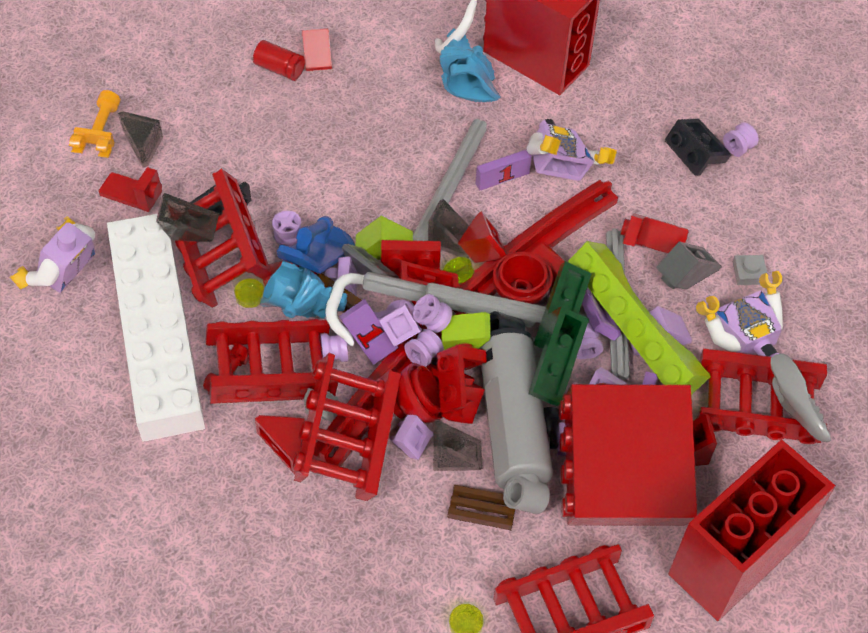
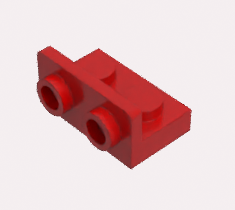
(417, 252)

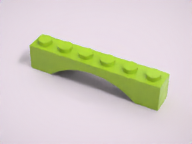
(656, 346)

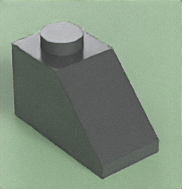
(687, 266)

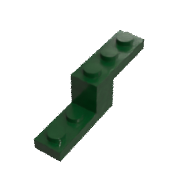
(560, 334)

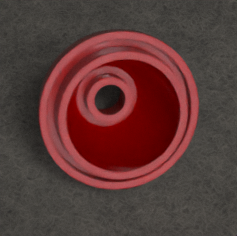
(522, 271)
(418, 394)

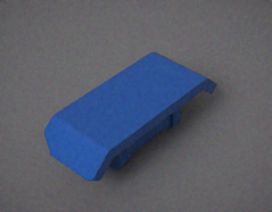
(316, 246)

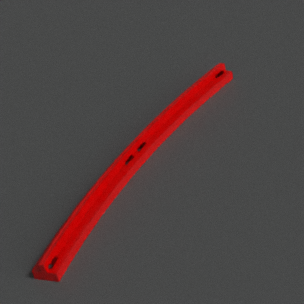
(549, 230)

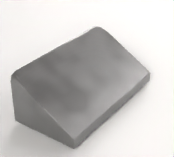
(365, 262)

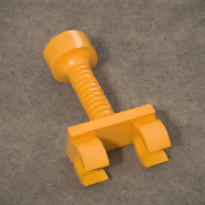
(107, 102)

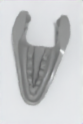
(793, 396)

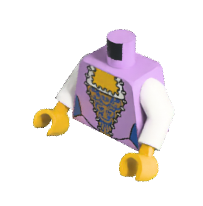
(562, 154)
(60, 258)
(748, 323)

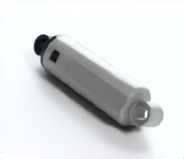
(514, 417)

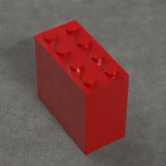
(542, 38)
(628, 455)
(749, 529)

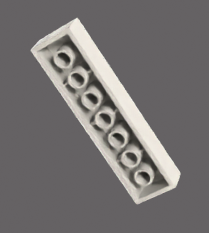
(154, 329)

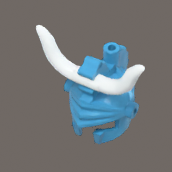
(466, 69)
(303, 294)

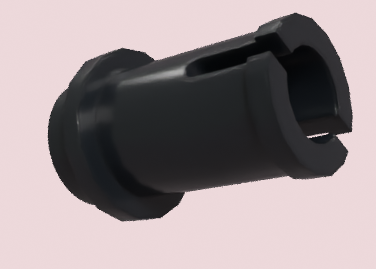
(552, 424)

